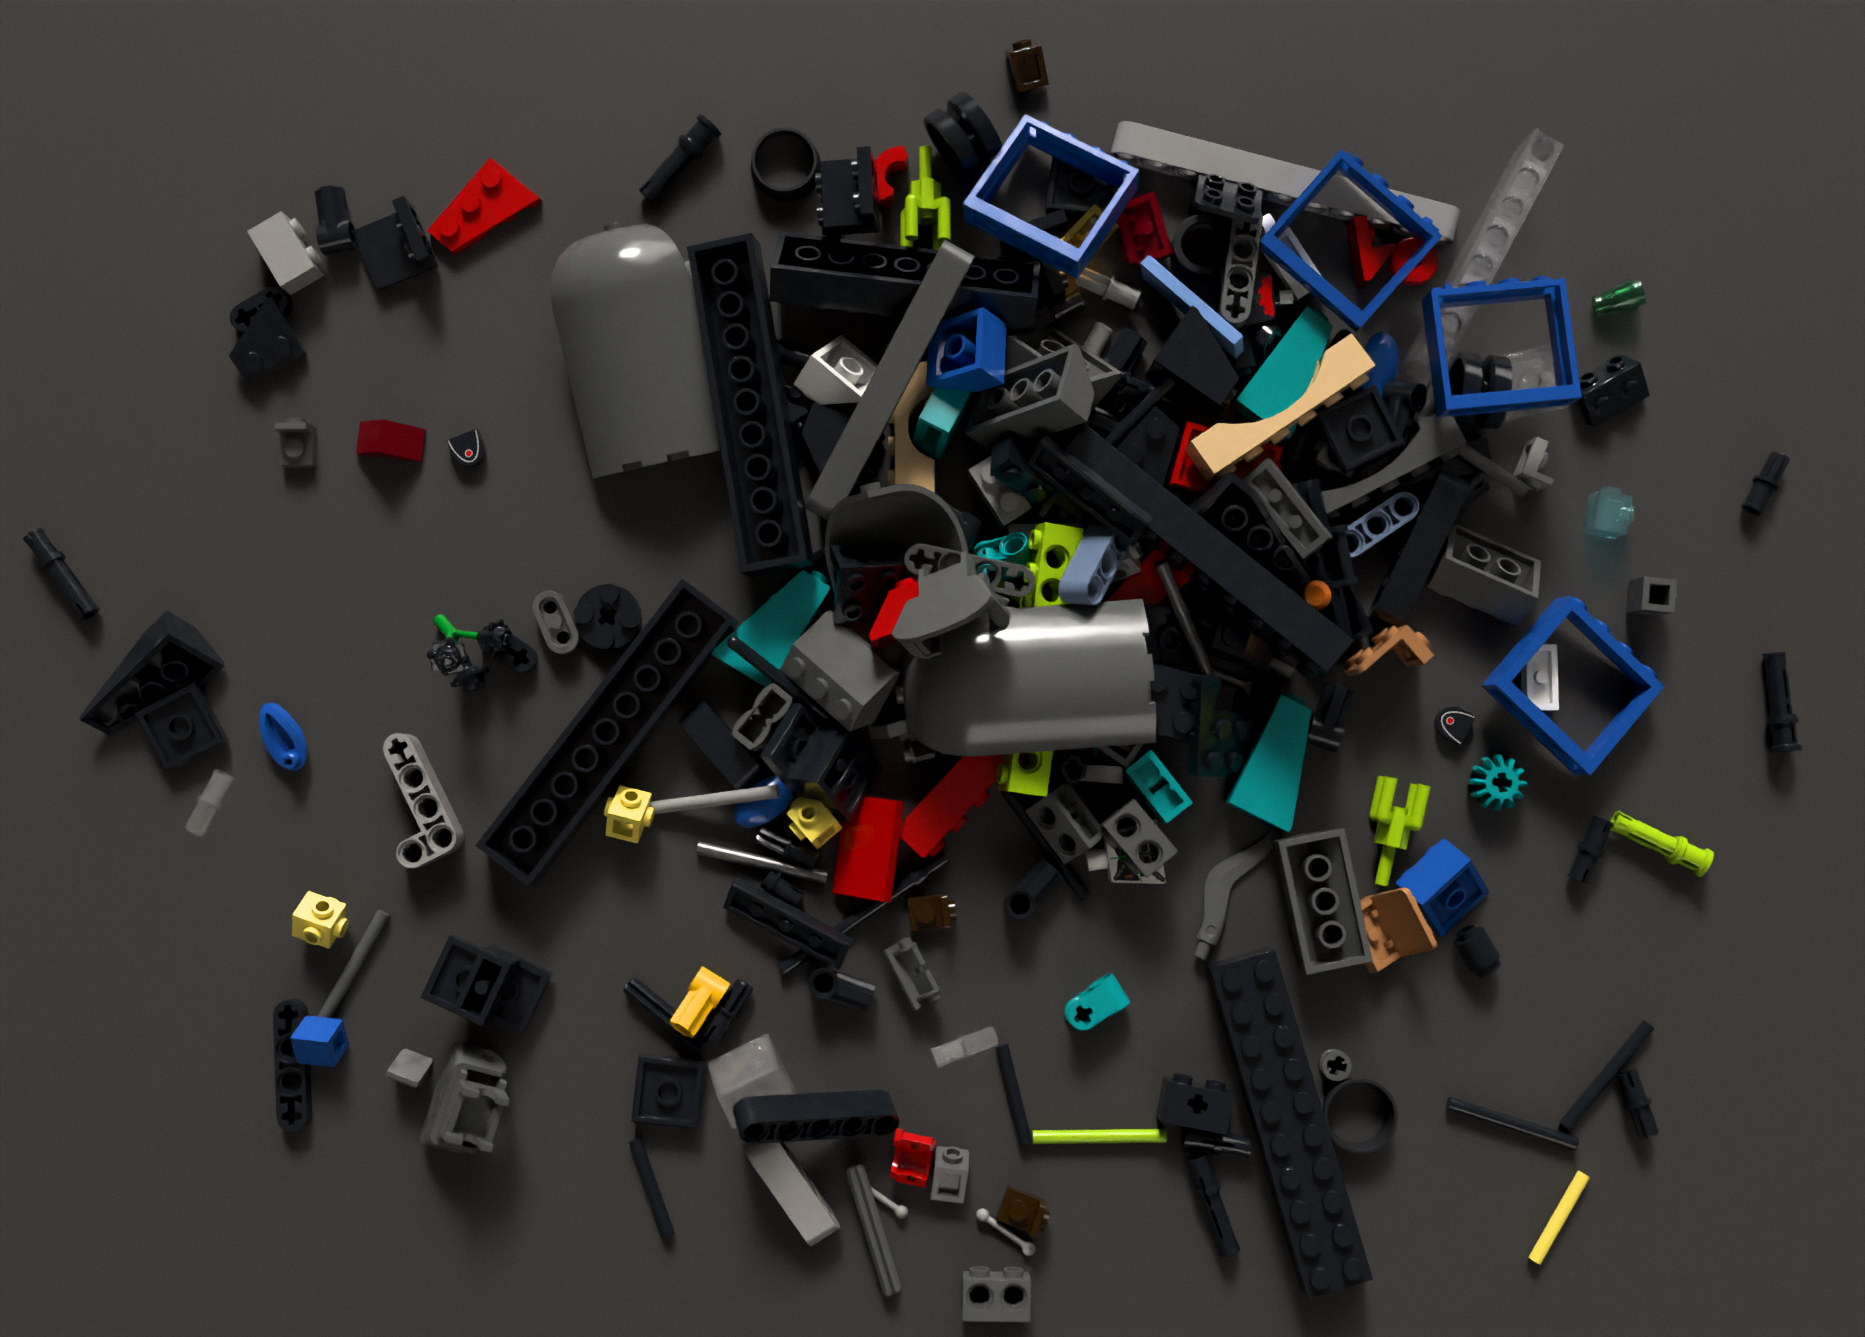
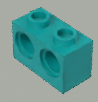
(1157, 786)

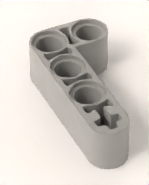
(417, 797)
(793, 1190)

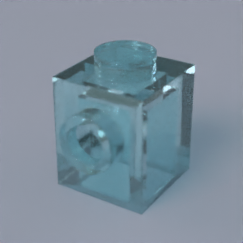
(1608, 513)

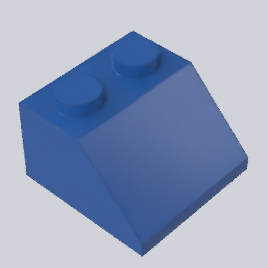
(968, 352)
(1444, 886)

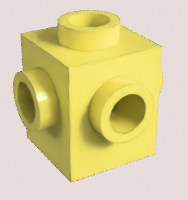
(628, 807)
(813, 820)
(319, 920)

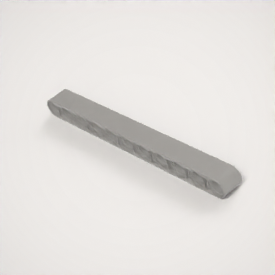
(1280, 180)

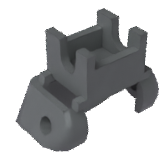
(945, 603)
(465, 1112)

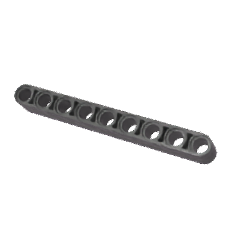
(890, 379)

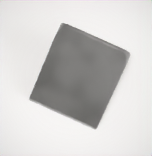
(410, 1068)

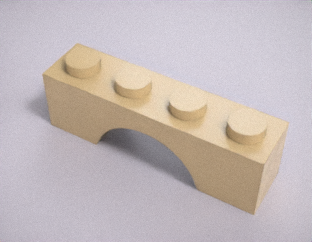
(910, 464)

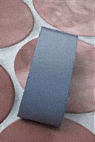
(1387, 519)
(1092, 566)

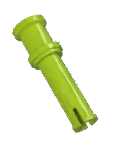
(1673, 848)

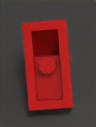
(1365, 258)

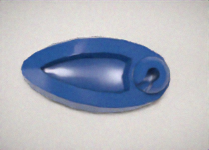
(1385, 355)
(282, 737)
(760, 812)

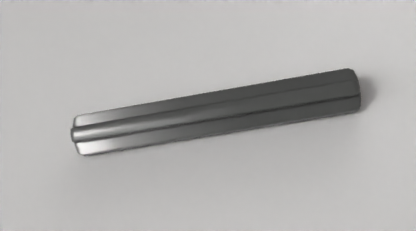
(873, 1230)

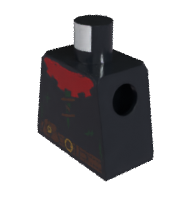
(1264, 298)

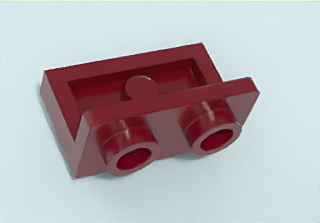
(1143, 231)

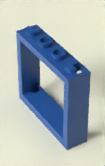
(1377, 189)
(1028, 237)
(1507, 290)
(1538, 723)

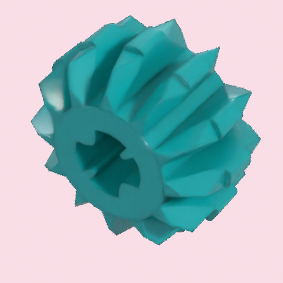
(1500, 770)

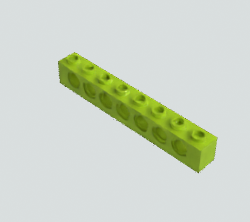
(1063, 542)

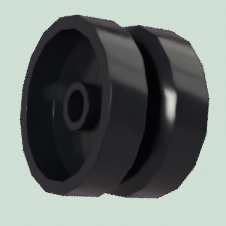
(963, 135)
(1473, 376)

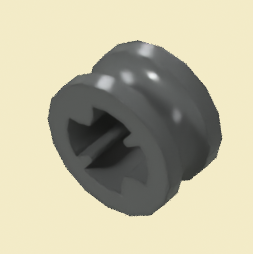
(1338, 1075)

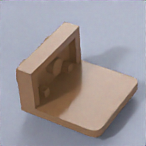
(1408, 645)
(1395, 927)

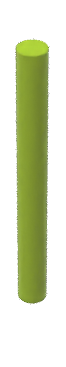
(1099, 1136)

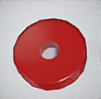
(1423, 272)

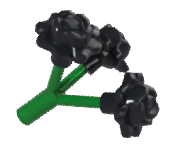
(451, 656)

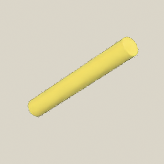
(1559, 1217)

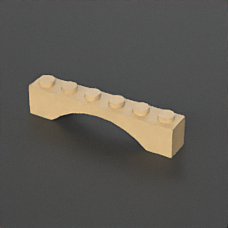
(1227, 444)

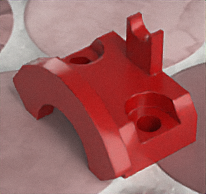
(888, 162)
(912, 1158)

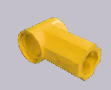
(703, 995)

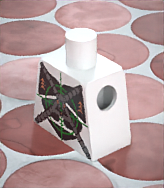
(1116, 868)

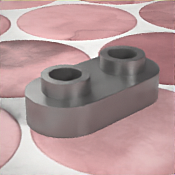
(555, 624)

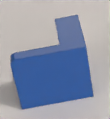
(319, 1041)

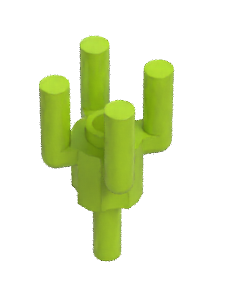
(925, 206)
(1395, 822)

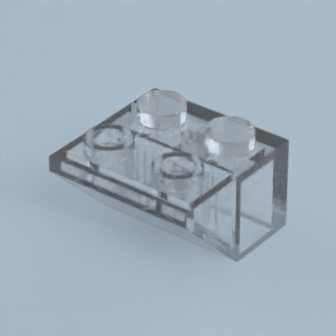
(748, 1072)

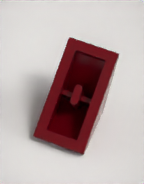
(390, 440)

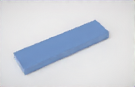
(1184, 298)

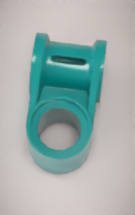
(1008, 548)
(1101, 998)

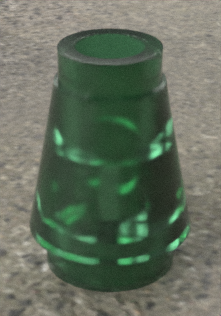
(1620, 298)

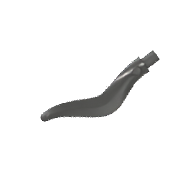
(1218, 888)

